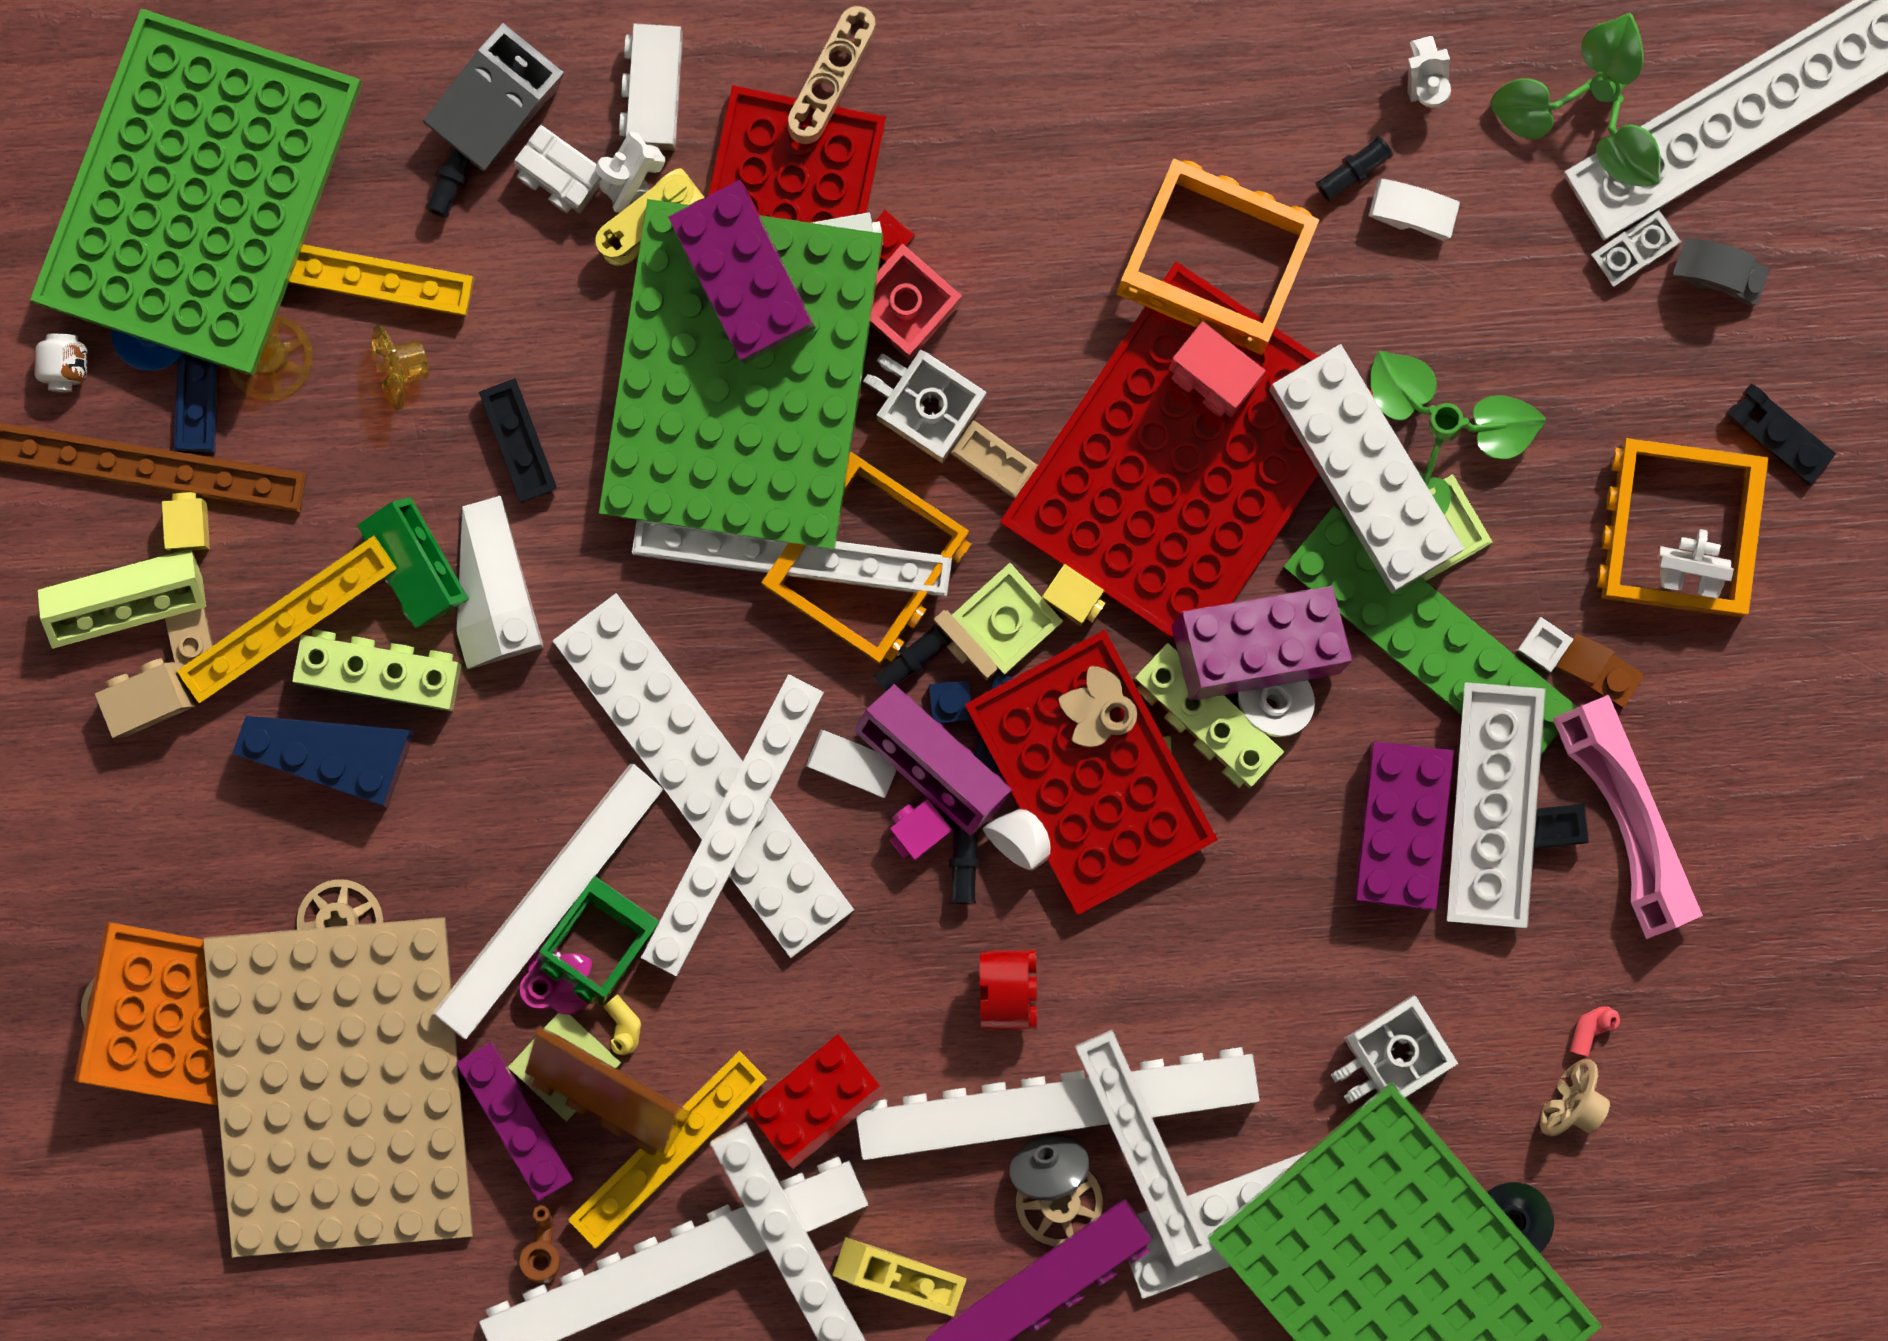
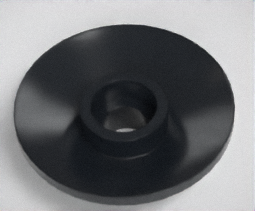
(1531, 1208)

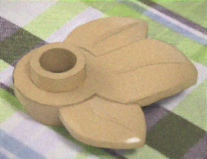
(1092, 707)

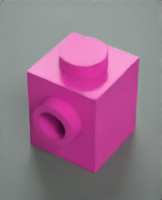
(918, 830)

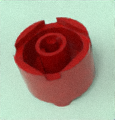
(1008, 990)

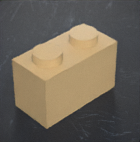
(144, 698)

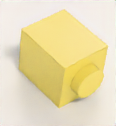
(185, 523)
(1074, 596)

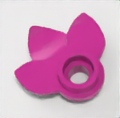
(559, 993)

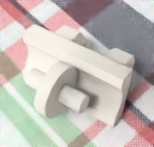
(1428, 73)
(626, 171)
(1712, 570)

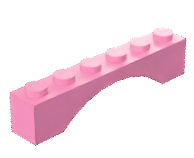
(1659, 885)

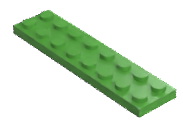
(1414, 623)

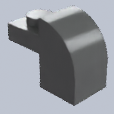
(1721, 269)

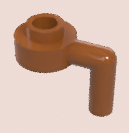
(541, 1250)

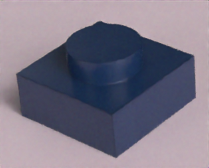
(949, 702)

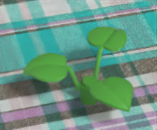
(1618, 57)
(1502, 422)

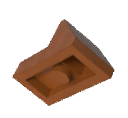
(1600, 670)

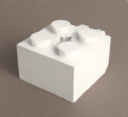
(904, 409)
(1373, 1046)

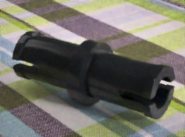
(1354, 169)
(449, 181)
(911, 659)
(963, 866)

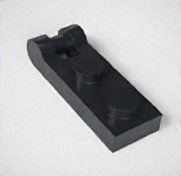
(1781, 435)

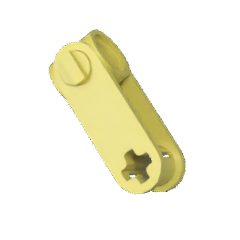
(628, 224)

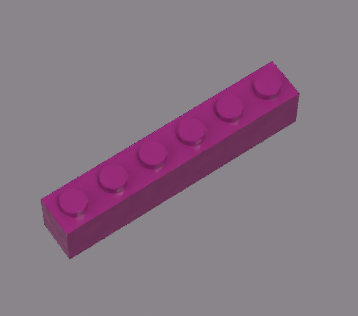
(1053, 1279)

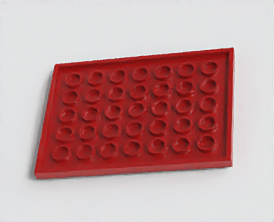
(1159, 489)

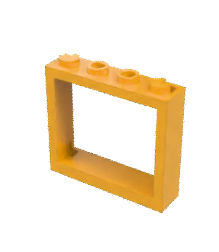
(1194, 309)
(1747, 533)
(913, 610)

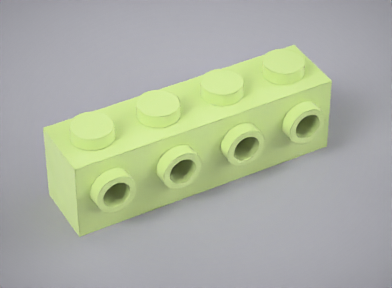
(121, 598)
(377, 672)
(1213, 721)

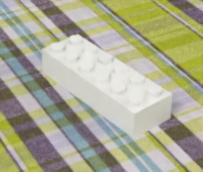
(1366, 468)

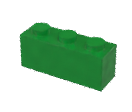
(423, 575)

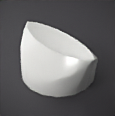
(1020, 838)

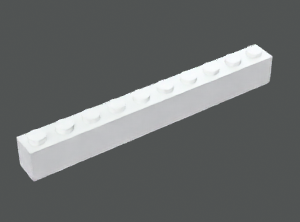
(1052, 1106)
(668, 1264)

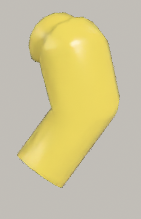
(627, 1026)

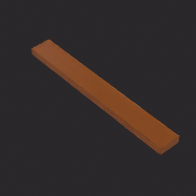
(152, 467)

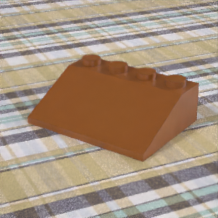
(605, 1091)

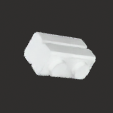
(558, 170)

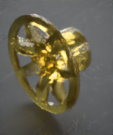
(275, 359)
(402, 362)

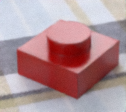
(894, 235)

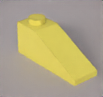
(899, 1277)

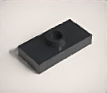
(1561, 826)

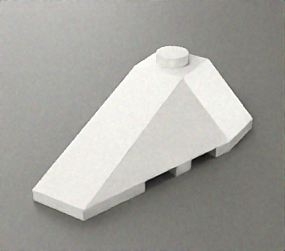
(499, 611)

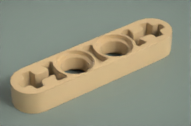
(835, 76)

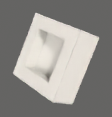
(1545, 644)

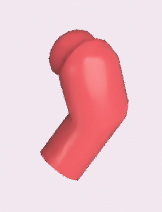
(1593, 1024)

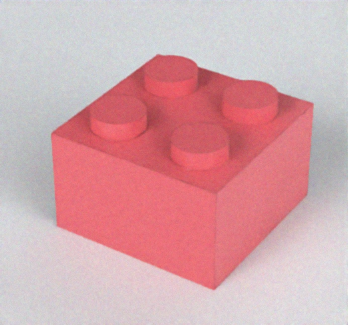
(910, 302)
(1215, 371)

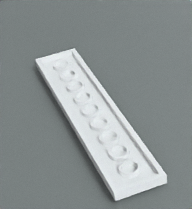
(1744, 112)
(698, 768)

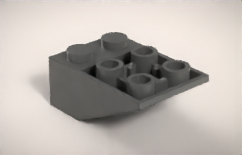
(494, 97)

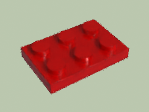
(815, 1101)

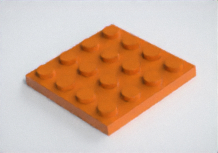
(150, 1017)

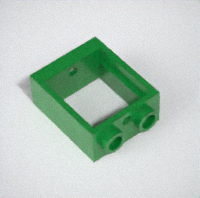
(619, 909)

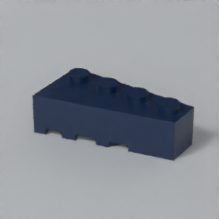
(338, 756)

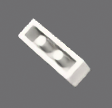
(652, 84)

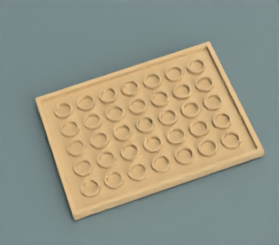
(337, 1087)

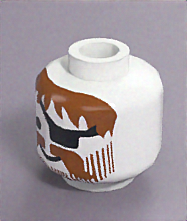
(60, 362)

